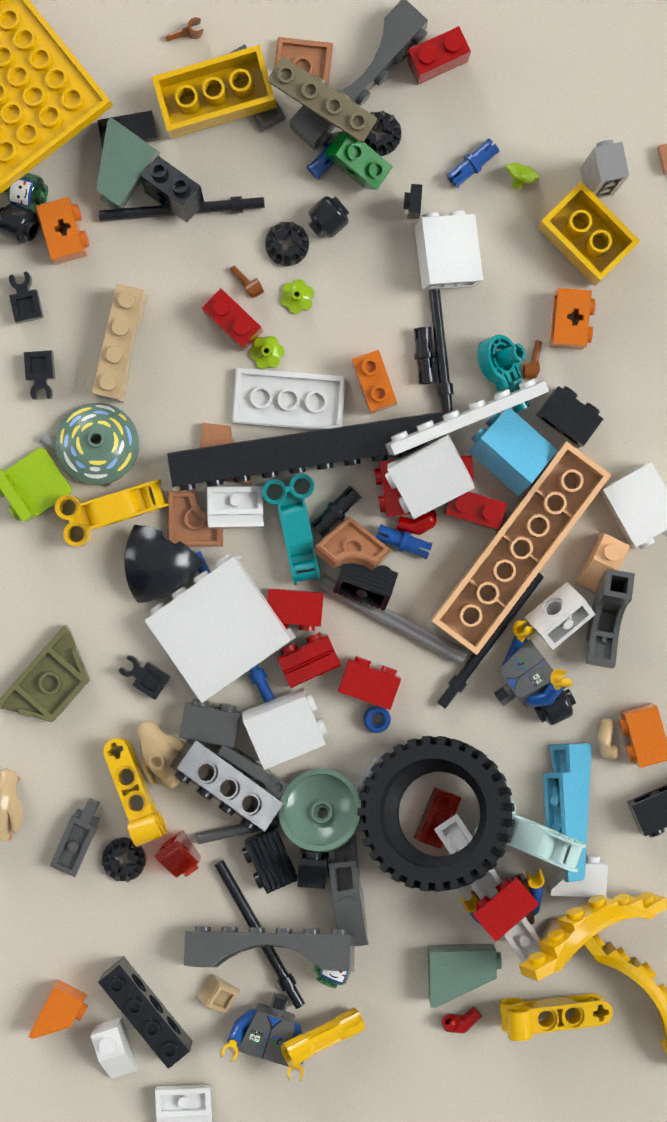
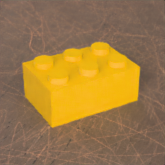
(588, 233)

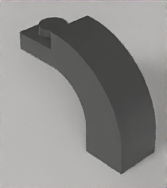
(609, 605)

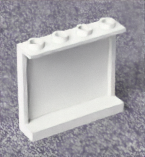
(218, 628)

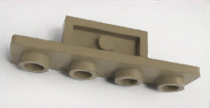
(321, 99)

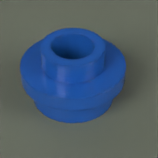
(380, 727)

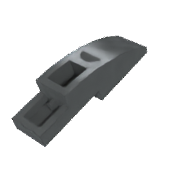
(347, 891)

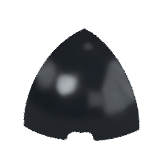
(156, 565)

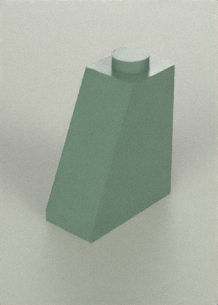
(122, 163)
(459, 969)

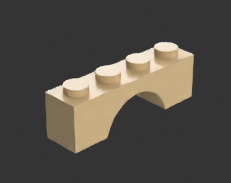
(115, 356)

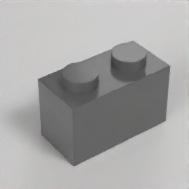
(210, 723)

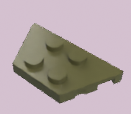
(49, 680)

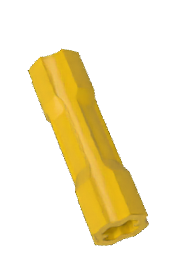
(305, 1045)

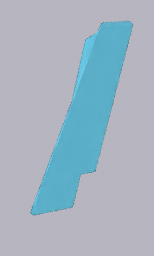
(568, 796)

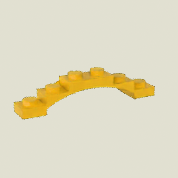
(582, 924)
(640, 973)

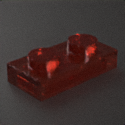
(440, 808)

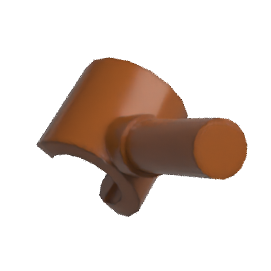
(187, 31)
(253, 287)
(531, 370)

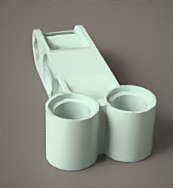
(545, 843)

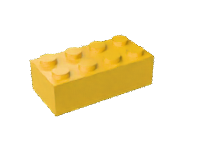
(214, 92)

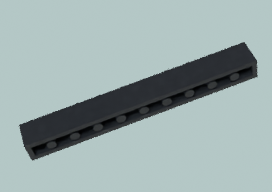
(291, 452)

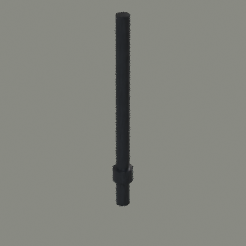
(235, 205)
(444, 388)
(457, 683)
(285, 980)

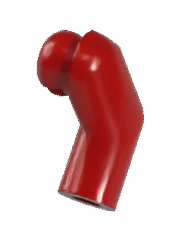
(420, 525)
(461, 1023)

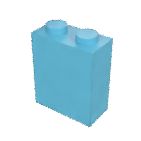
(512, 450)

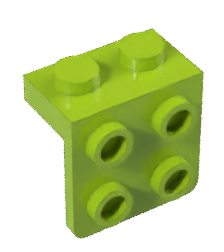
(33, 485)

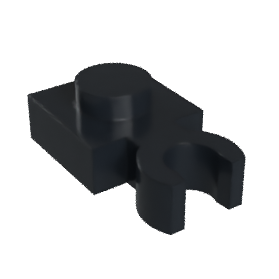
(412, 201)
(26, 303)
(39, 368)
(148, 678)

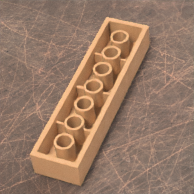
(520, 547)

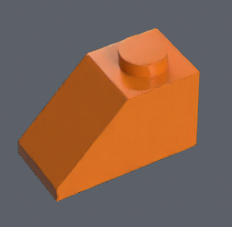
(60, 1010)

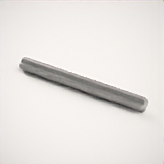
(401, 624)

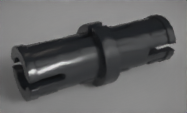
(425, 355)
(336, 510)

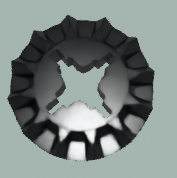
(388, 142)
(294, 254)
(135, 855)

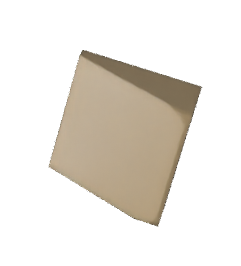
(218, 994)

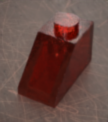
(178, 855)

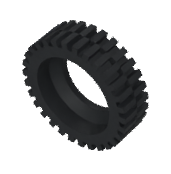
(382, 822)

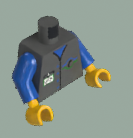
(529, 673)
(263, 1031)

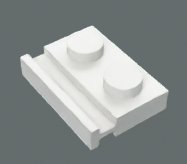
(234, 507)
(184, 1103)

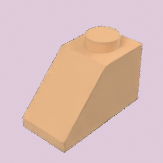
(605, 554)

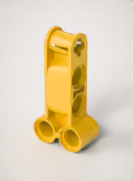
(109, 509)
(143, 824)
(521, 1016)

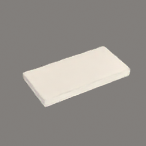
(288, 399)

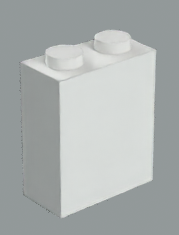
(448, 250)
(429, 476)
(638, 505)
(284, 728)

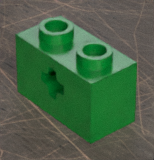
(358, 161)

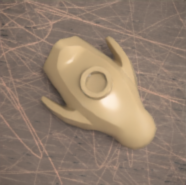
(158, 753)
(10, 806)

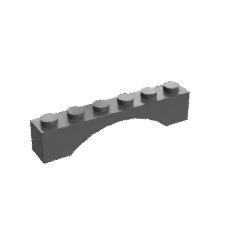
(401, 29)
(212, 949)

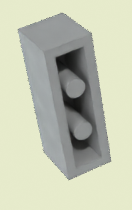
(605, 168)

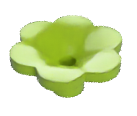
(521, 174)
(299, 303)
(270, 359)

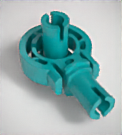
(503, 365)

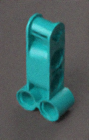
(296, 528)

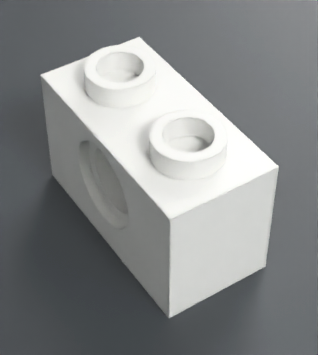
(560, 615)

